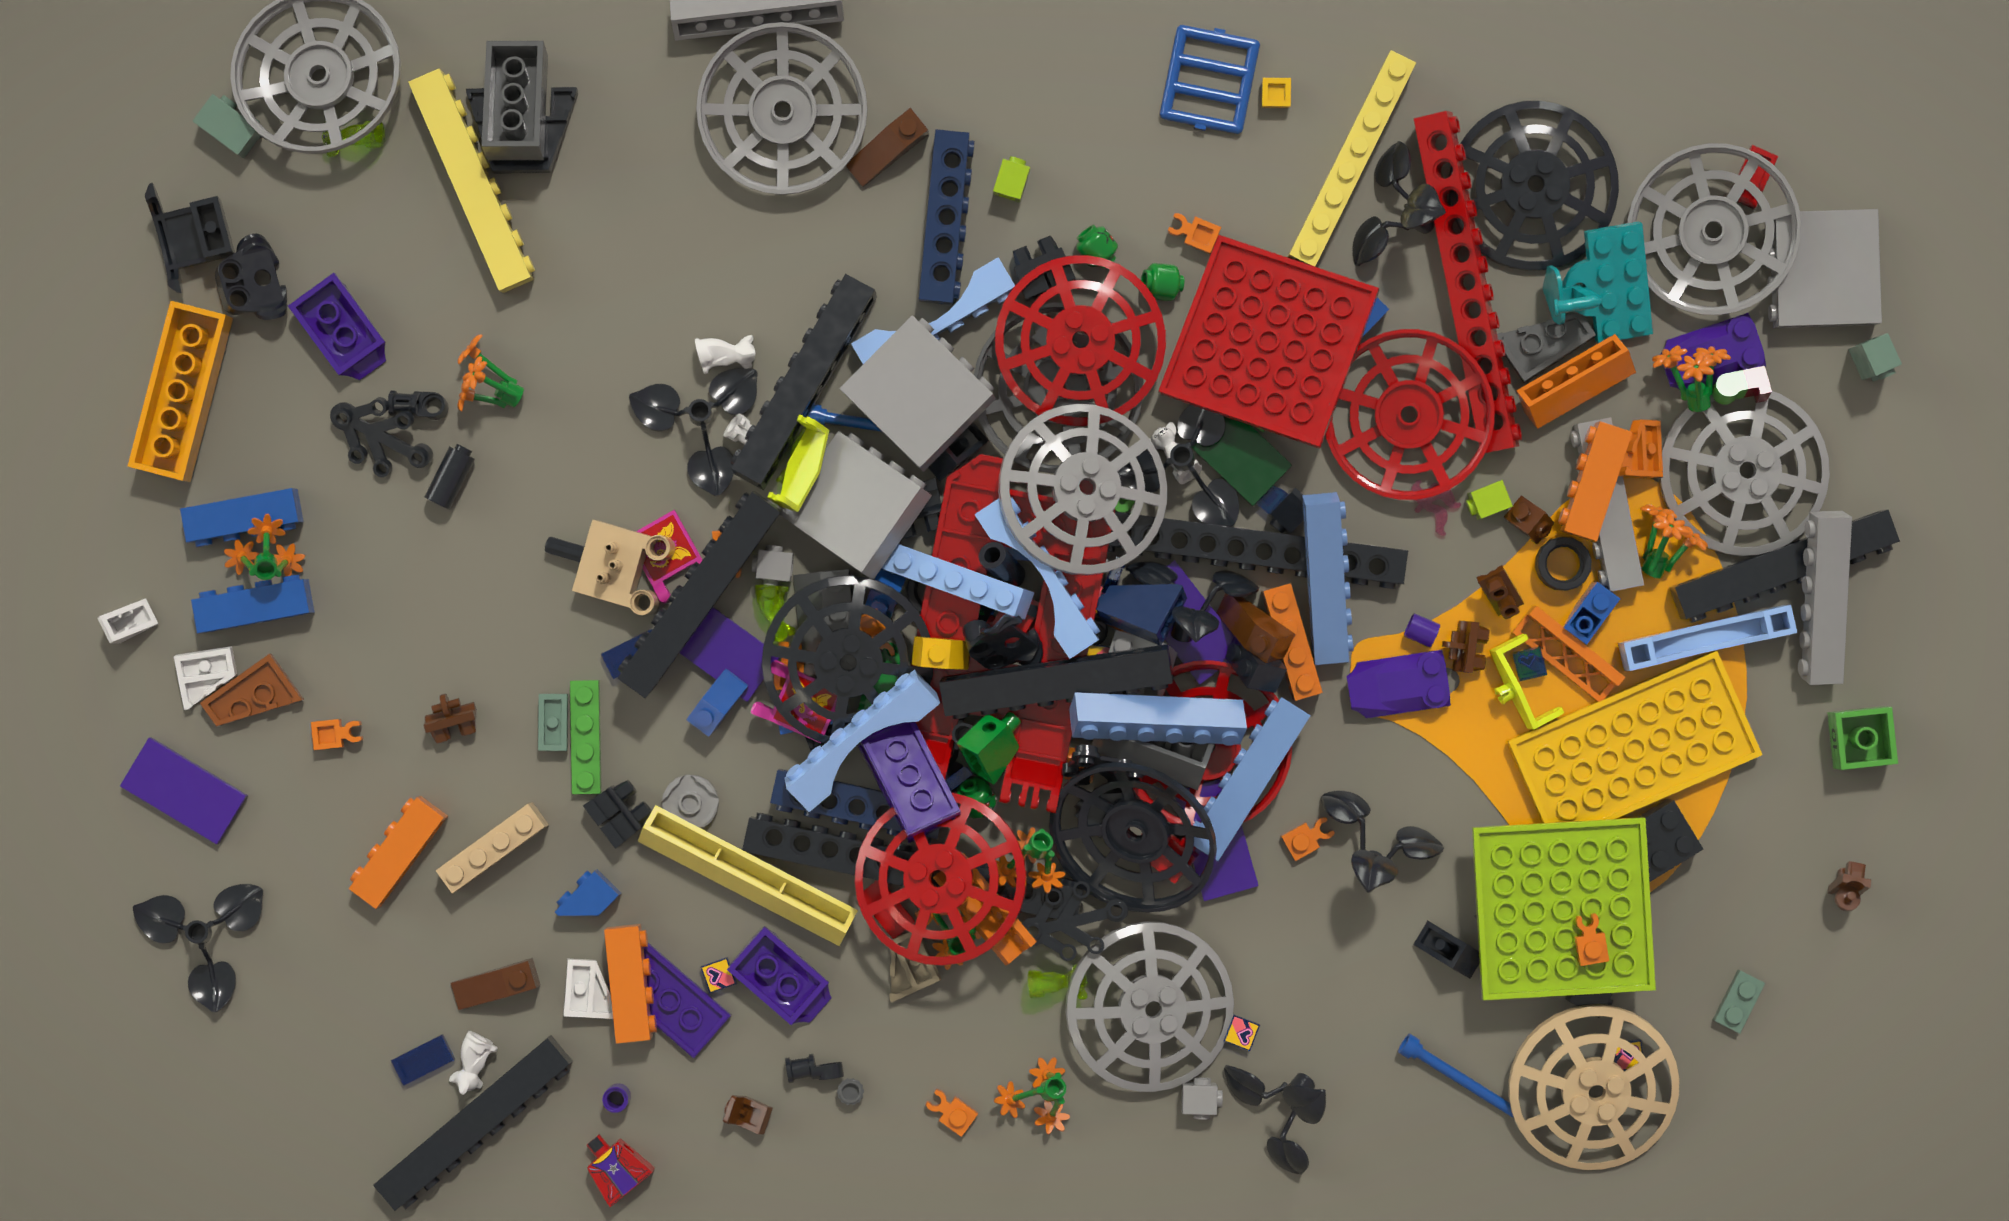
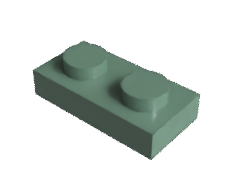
(553, 722)
(1739, 1001)

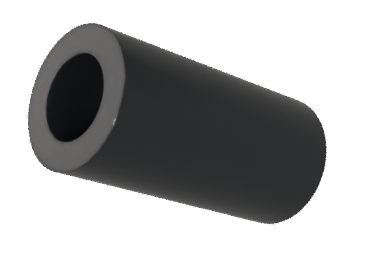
(450, 476)
(1001, 564)

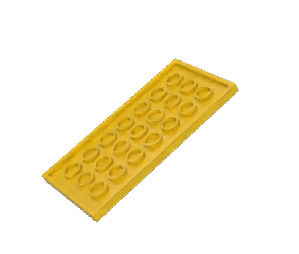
(1637, 745)

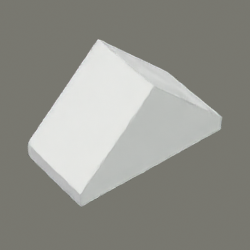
(127, 621)

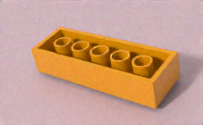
(180, 391)

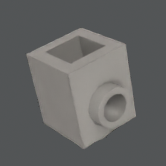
(773, 565)
(1201, 1098)

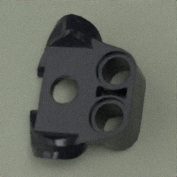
(252, 255)
(988, 644)

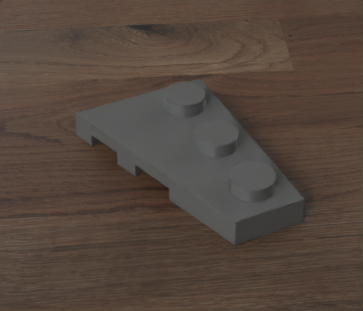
(1542, 345)

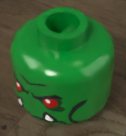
(1097, 243)
(979, 790)

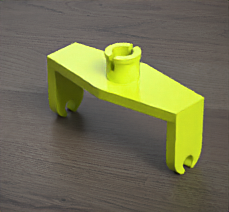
(802, 466)
(1512, 690)

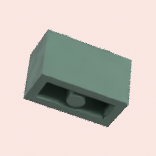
(227, 125)
(1875, 358)

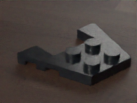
(555, 125)

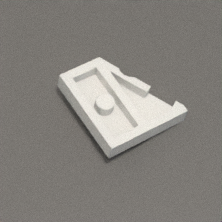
(203, 673)
(586, 991)

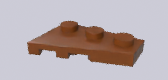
(251, 693)

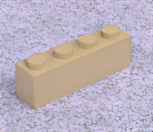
(492, 847)

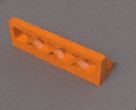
(1575, 646)
(1017, 938)

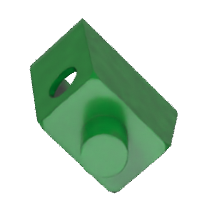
(990, 746)

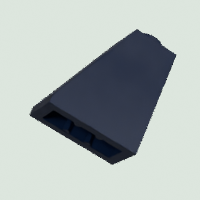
(1141, 609)

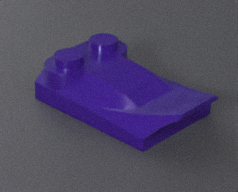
(340, 328)
(1735, 335)
(1399, 684)
(781, 978)

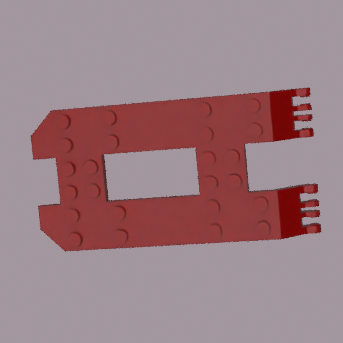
(1043, 731)

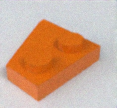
(1644, 451)

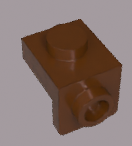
(1529, 519)
(747, 1113)

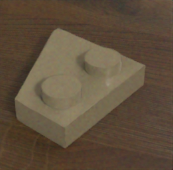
(909, 975)

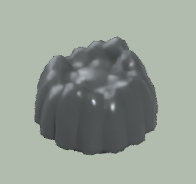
(850, 1091)

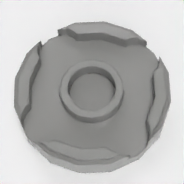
(691, 799)

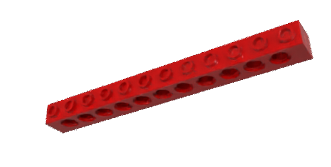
(1428, 130)

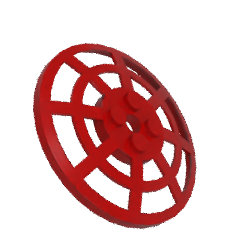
(1080, 319)
(1429, 418)
(1223, 755)
(954, 891)

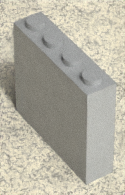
(1833, 273)
(918, 392)
(859, 504)

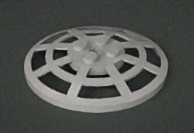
(302, 65)
(776, 90)
(1733, 223)
(1737, 488)
(1070, 499)
(1137, 995)

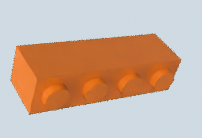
(1576, 381)
(1595, 481)
(1301, 670)
(397, 852)
(628, 983)

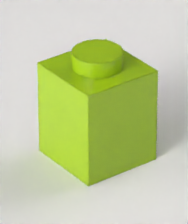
(1011, 179)
(1488, 500)

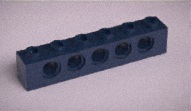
(945, 144)
(841, 813)

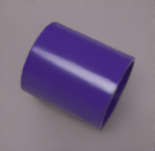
(1422, 630)
(620, 1088)

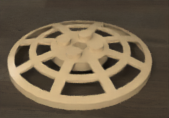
(1585, 1075)

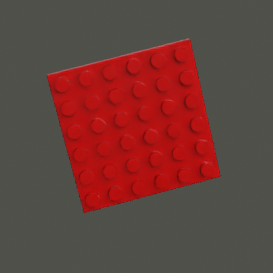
(1269, 341)

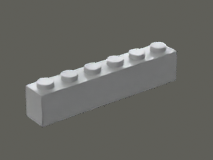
(724, 17)
(1616, 541)
(1825, 597)

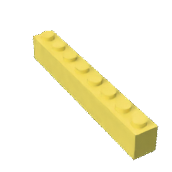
(1352, 159)
(471, 181)
(747, 875)

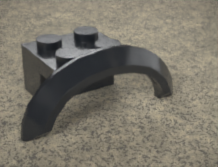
(190, 234)

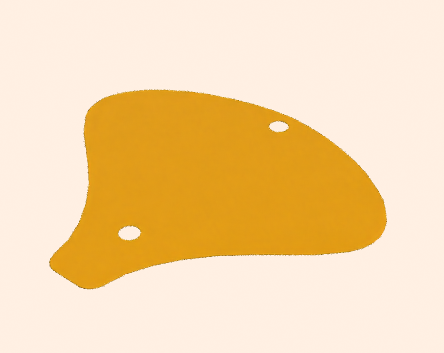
(1478, 725)

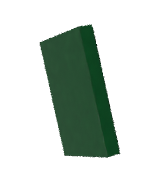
(1245, 460)

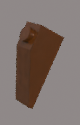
(887, 147)
(1255, 628)
(496, 984)

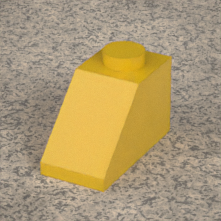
(940, 653)

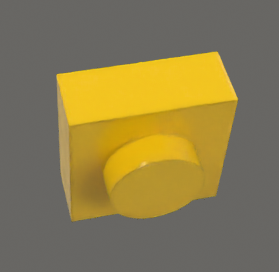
(1276, 92)

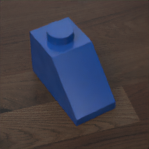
(717, 702)

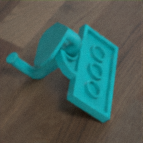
(1612, 281)

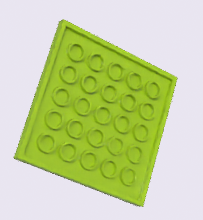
(1534, 886)

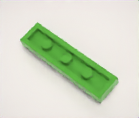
(585, 736)

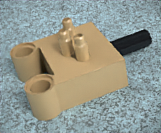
(612, 563)

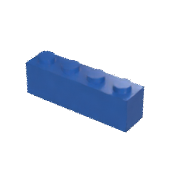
(234, 516)
(252, 605)

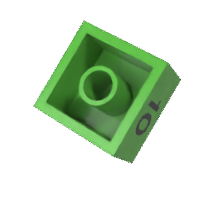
(1862, 738)

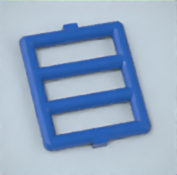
(1173, 86)

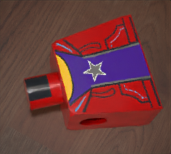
(616, 1168)

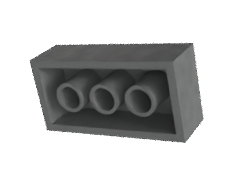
(515, 100)

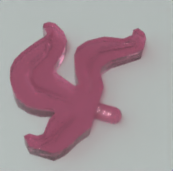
(1440, 512)

